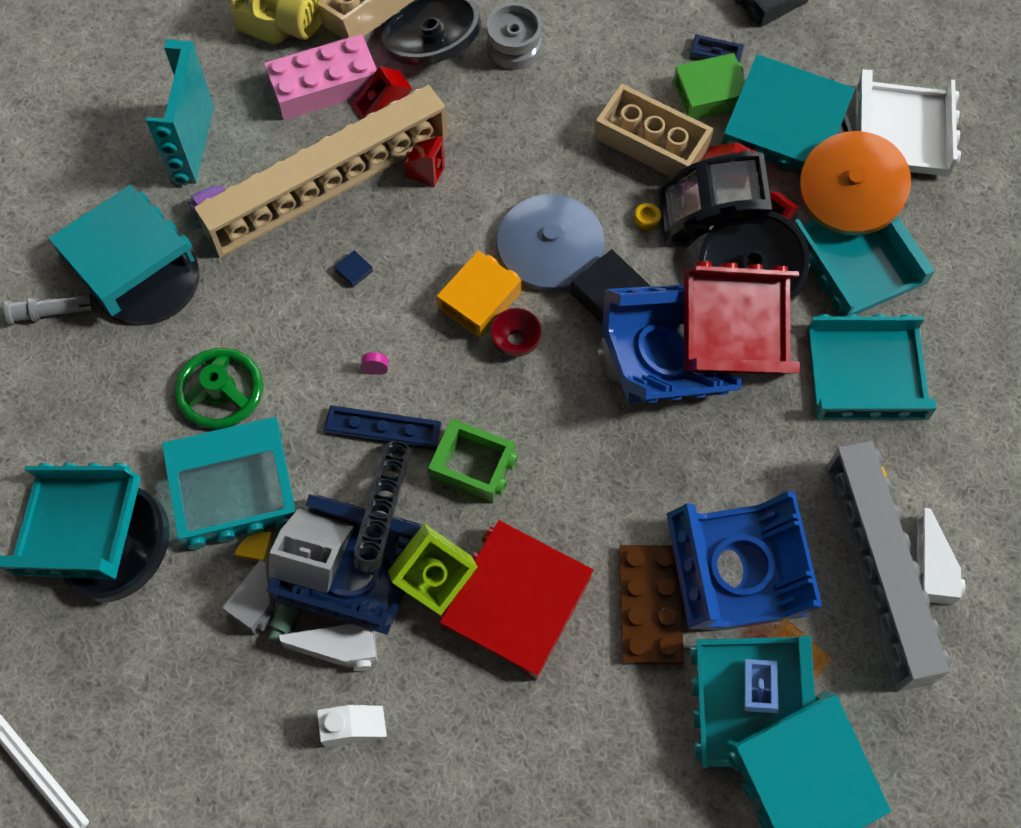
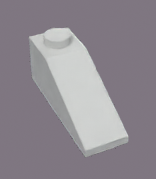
(937, 564)
(340, 645)

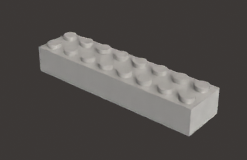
(887, 567)

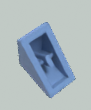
(760, 686)

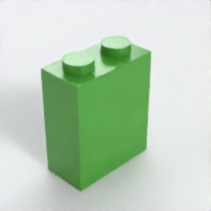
(709, 85)

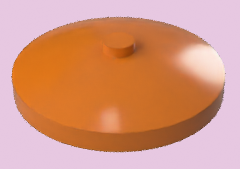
(855, 183)

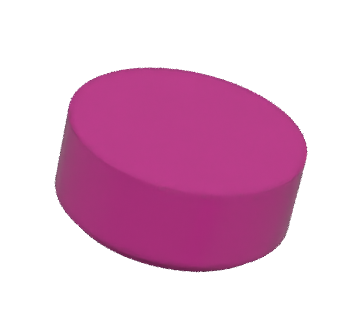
(374, 363)

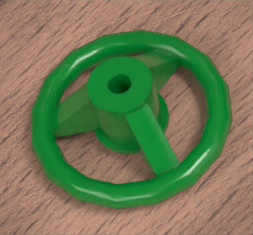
(217, 387)

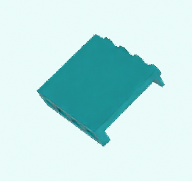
(786, 112)
(187, 117)
(119, 245)
(865, 268)
(868, 368)
(74, 521)
(722, 689)
(809, 771)

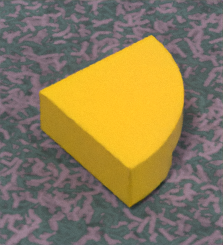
(255, 547)

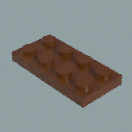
(650, 606)

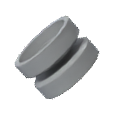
(514, 35)

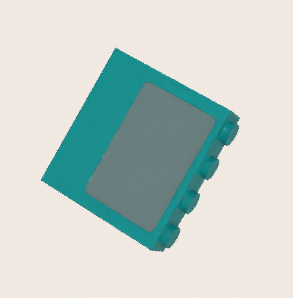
(228, 483)

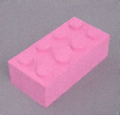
(320, 76)

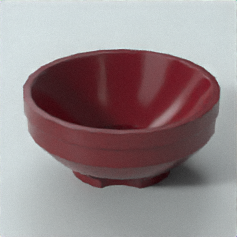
(516, 321)

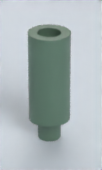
(282, 622)

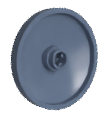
(549, 241)

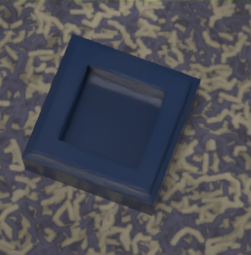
(353, 268)

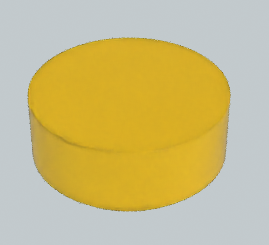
(647, 216)

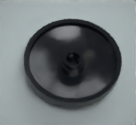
(431, 31)
(767, 244)
(159, 295)
(141, 555)

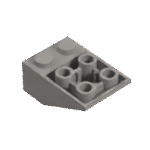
(309, 550)

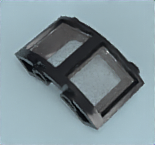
(713, 192)

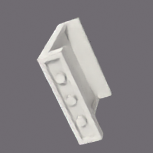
(914, 120)

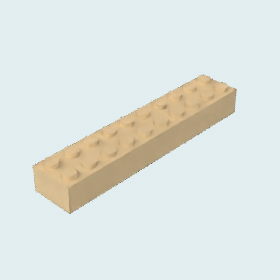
(320, 171)

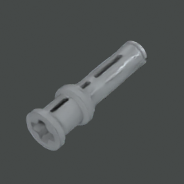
(35, 308)

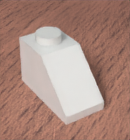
(351, 724)

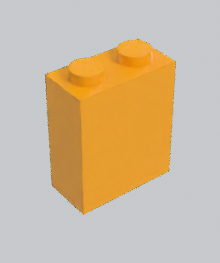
(479, 293)

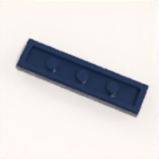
(383, 427)

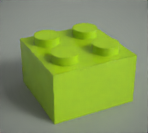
(432, 569)

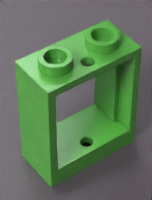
(438, 467)

